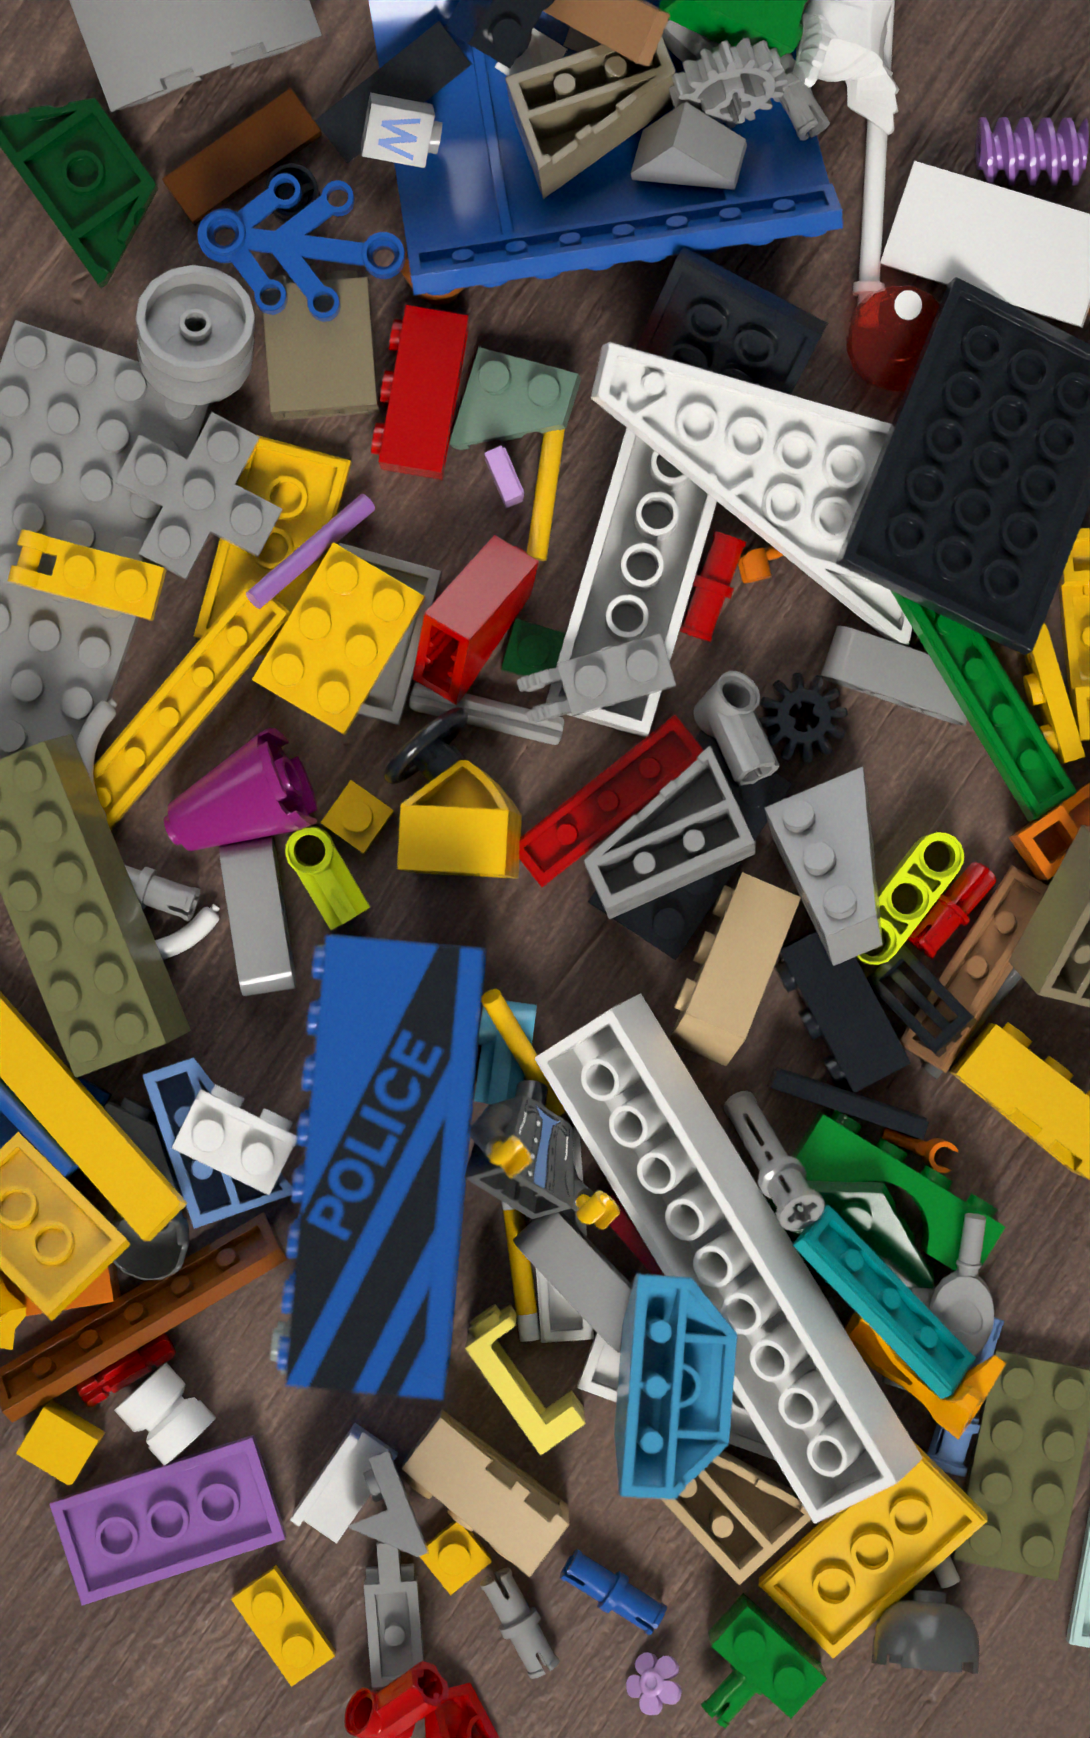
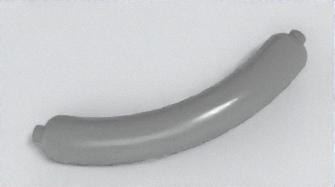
(91, 735)

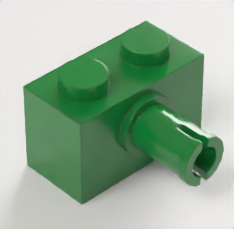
(762, 1663)

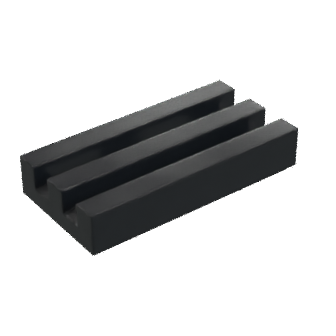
(952, 1031)

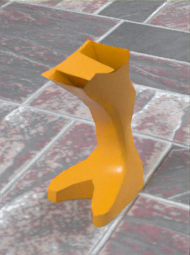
(952, 1412)

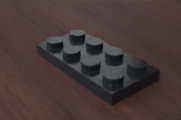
(674, 917)

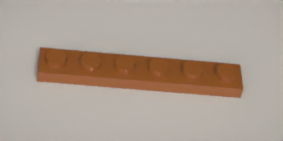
(139, 1317)

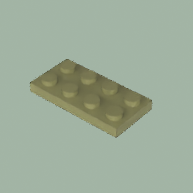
(1027, 1465)

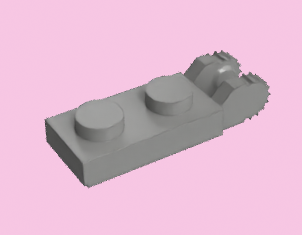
(603, 678)

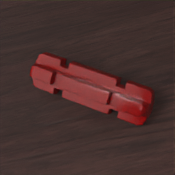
(126, 1370)

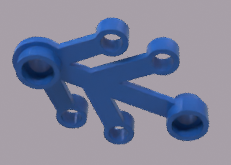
(292, 243)

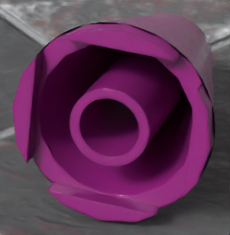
(244, 797)

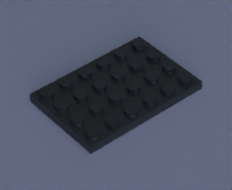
(981, 471)

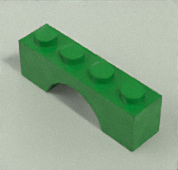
(836, 1153)

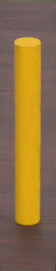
(545, 494)
(518, 1044)

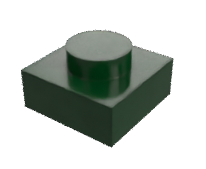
(532, 649)

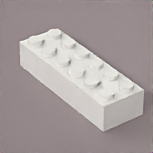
(638, 570)

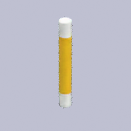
(521, 1277)

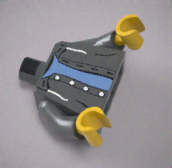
(528, 1159)

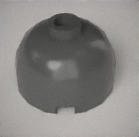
(927, 1635)

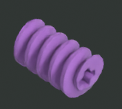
(1032, 150)

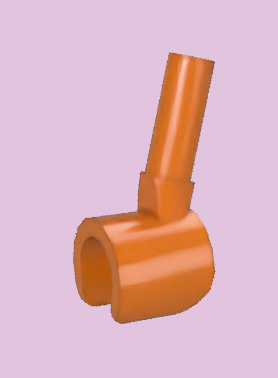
(755, 564)
(923, 1148)

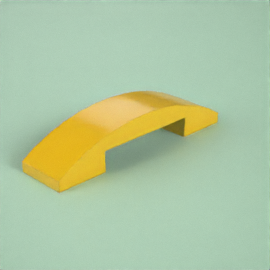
(1075, 620)

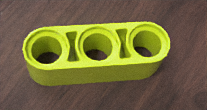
(928, 886)

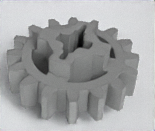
(731, 81)

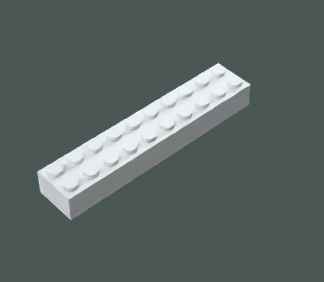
(714, 1225)

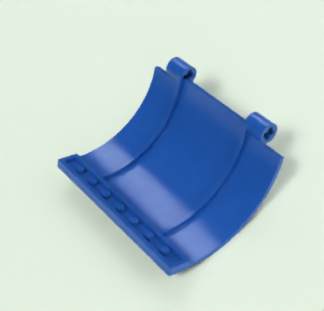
(482, 215)

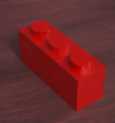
(421, 391)

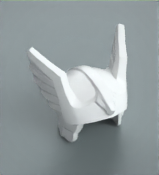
(848, 44)

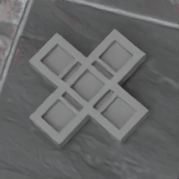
(198, 495)

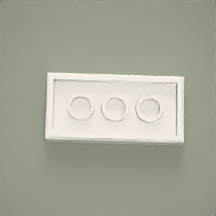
(995, 240)

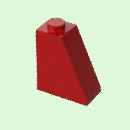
(472, 618)

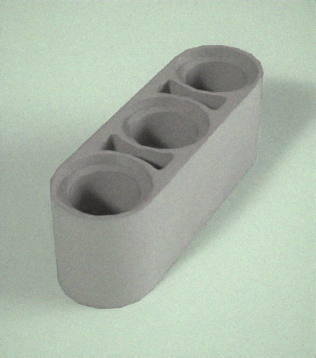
(890, 674)
(257, 916)
(578, 1273)

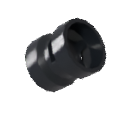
(285, 191)

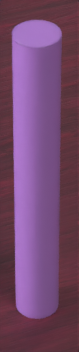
(310, 551)

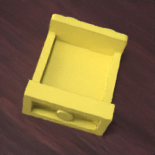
(541, 1425)

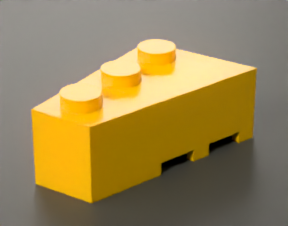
(1030, 1093)

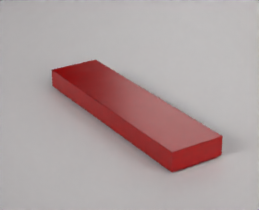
(608, 801)

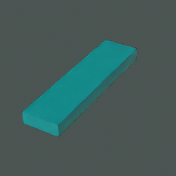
(885, 1302)

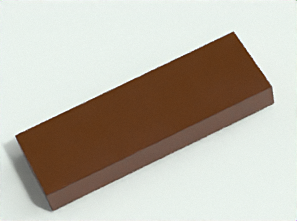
(242, 156)

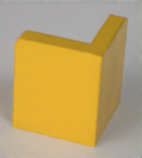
(60, 1442)

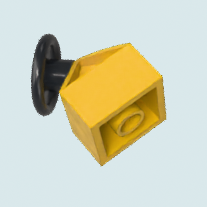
(461, 817)

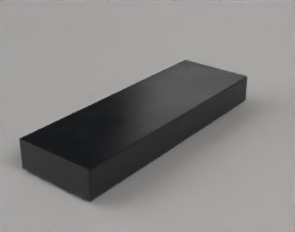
(410, 75)
(848, 1102)

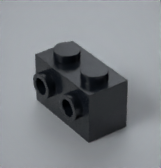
(497, 26)

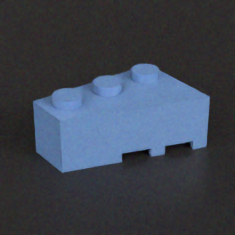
(206, 1190)

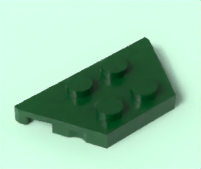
(81, 178)
(872, 1216)

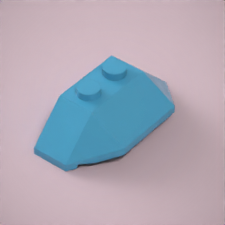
(671, 1387)

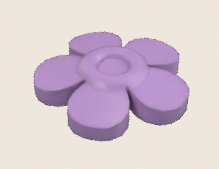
(653, 1683)

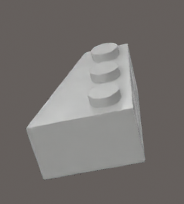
(672, 841)
(832, 863)

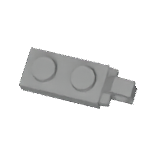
(392, 1617)

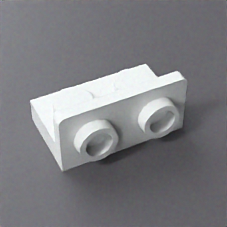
(236, 1140)

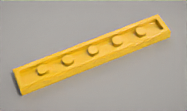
(184, 701)
(84, 1127)

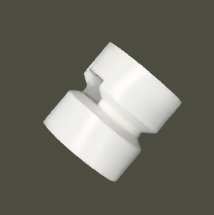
(165, 1414)

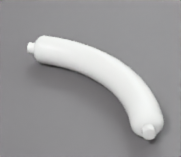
(190, 933)

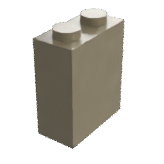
(319, 364)

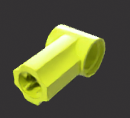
(329, 881)

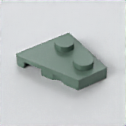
(511, 399)

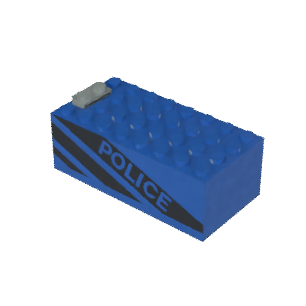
(382, 1167)

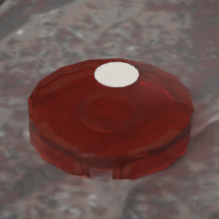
(889, 335)

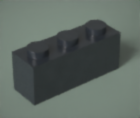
(841, 1012)

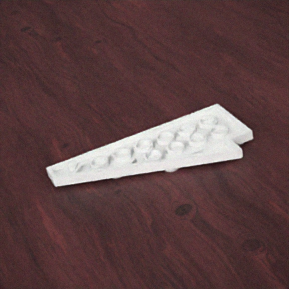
(766, 457)

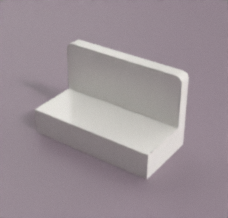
(340, 1486)

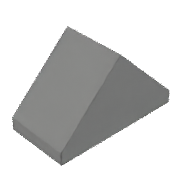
(689, 150)

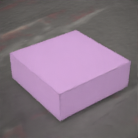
(504, 476)

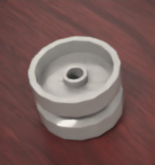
(195, 334)

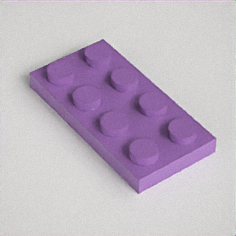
(168, 1519)

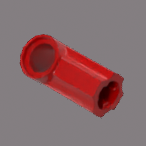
(396, 1706)

